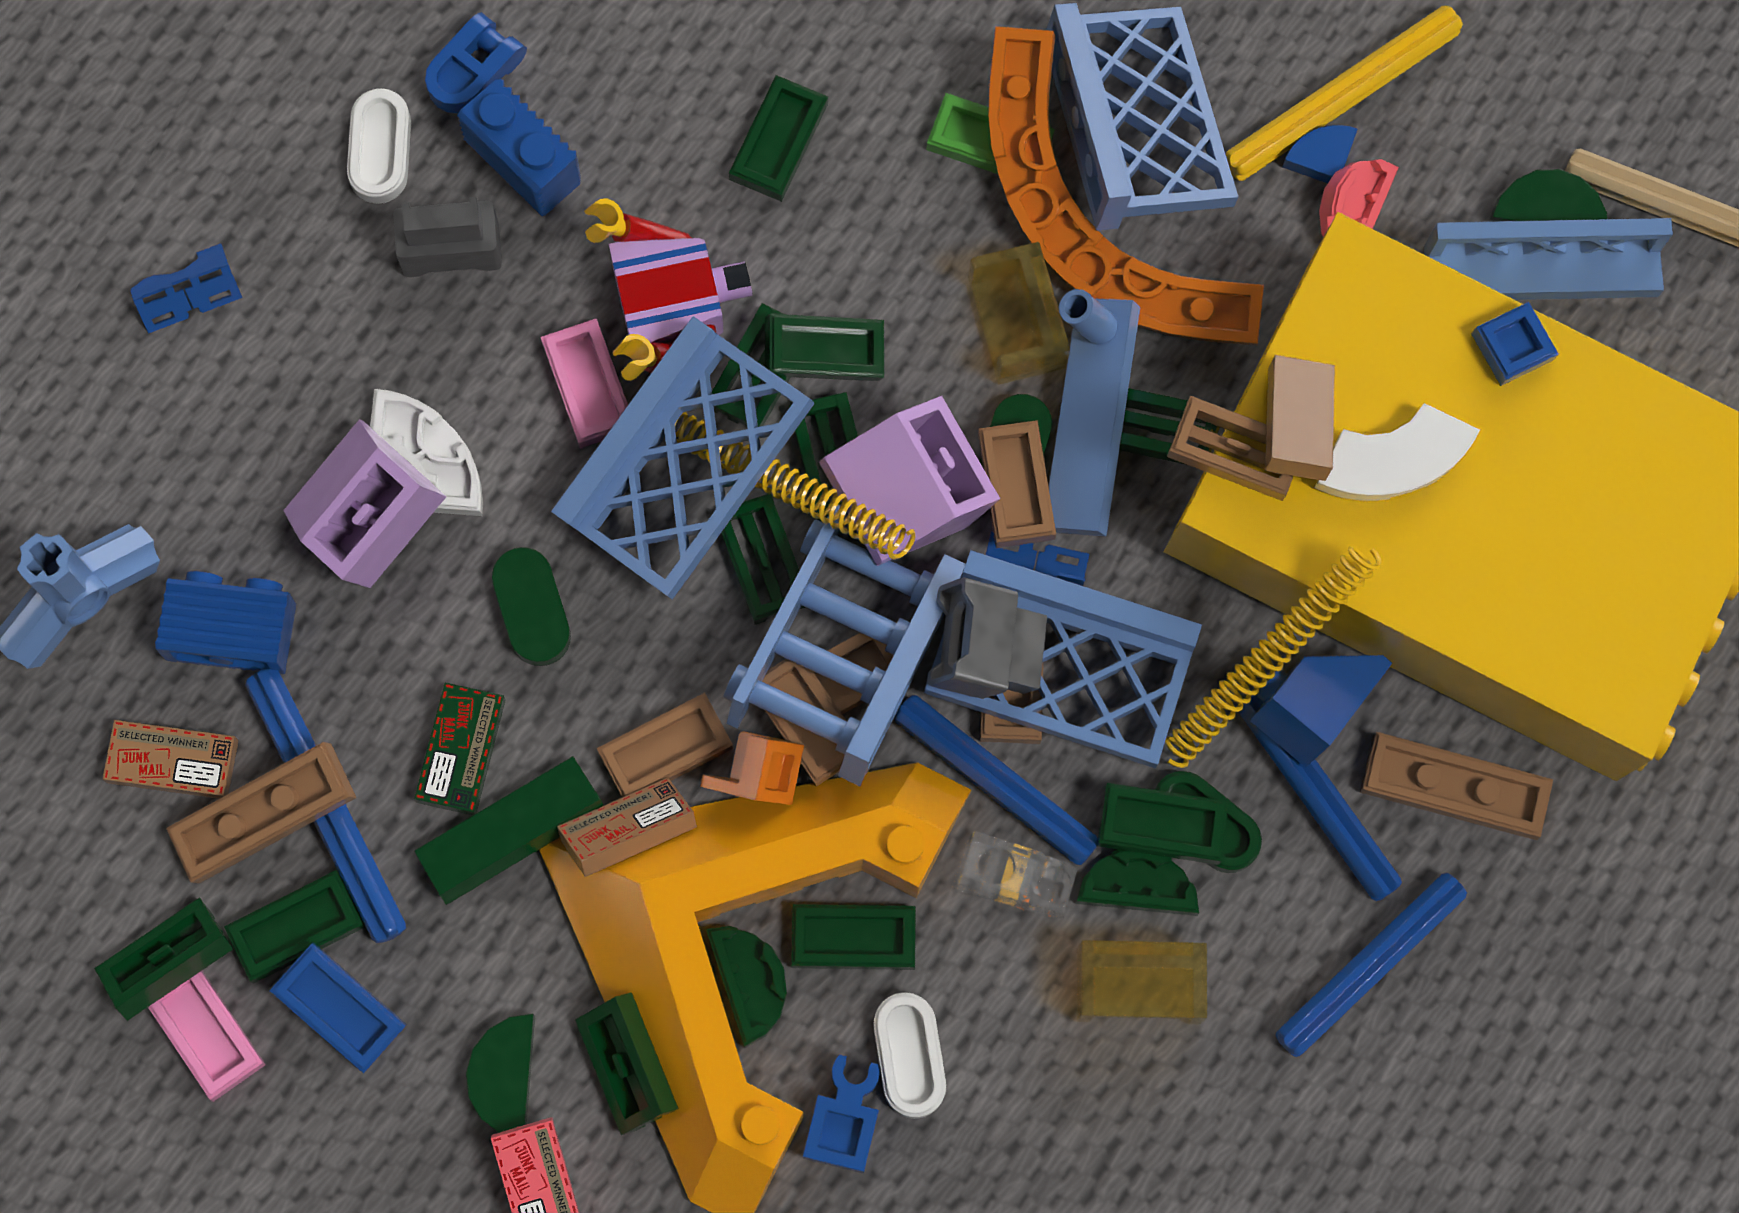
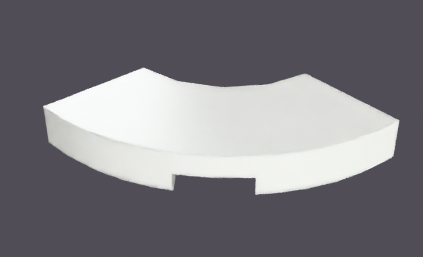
(431, 448)
(1397, 461)

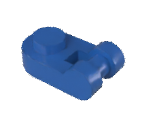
(458, 77)

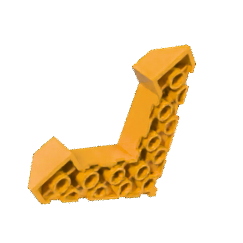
(645, 940)

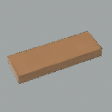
(1456, 786)
(261, 812)

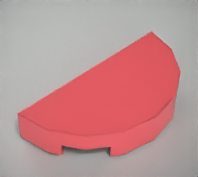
(1357, 192)

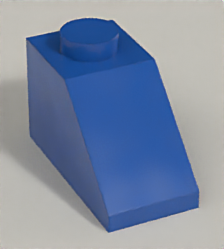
(1315, 701)

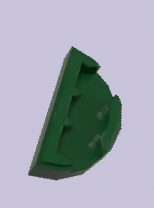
(1549, 196)
(1139, 883)
(751, 980)
(501, 1073)

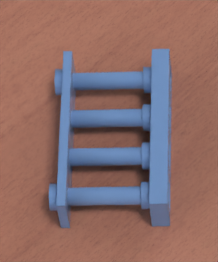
(878, 688)

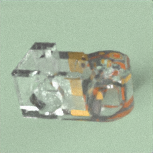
(1014, 876)

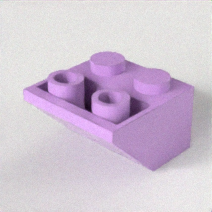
(913, 472)
(362, 506)

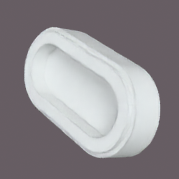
(379, 146)
(909, 1055)

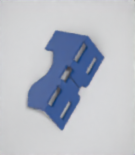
(198, 294)
(1046, 560)

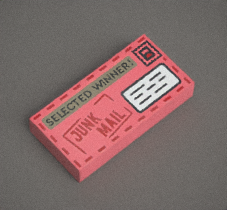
(534, 1169)

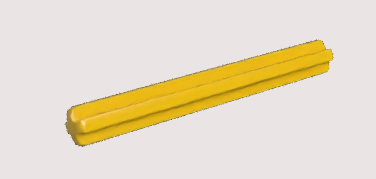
(1343, 92)

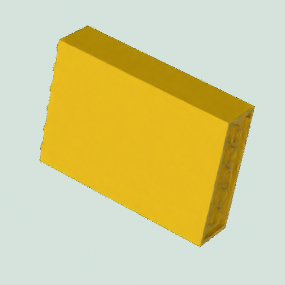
(1552, 566)

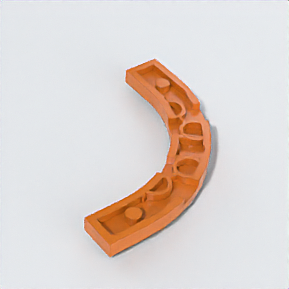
(1067, 238)

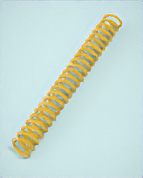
(812, 497)
(1291, 625)

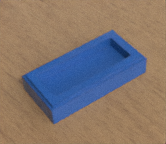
(338, 1007)

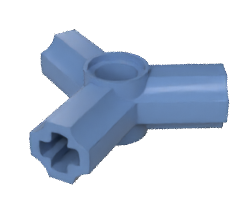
(70, 587)

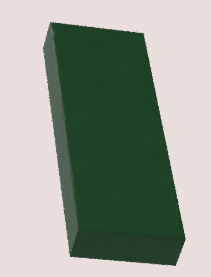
(507, 830)

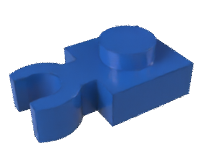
(841, 1126)

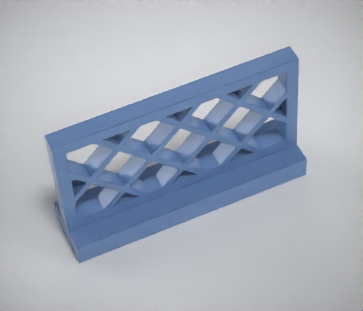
(1094, 132)
(642, 429)
(1098, 617)

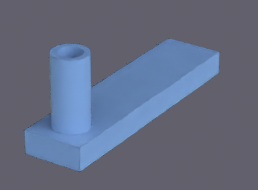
(1091, 410)

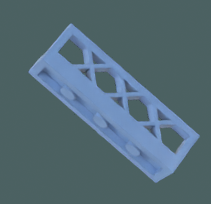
(1557, 256)

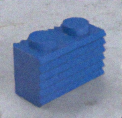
(520, 147)
(226, 623)

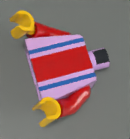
(661, 283)

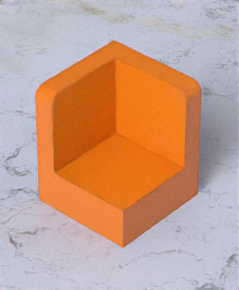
(761, 769)

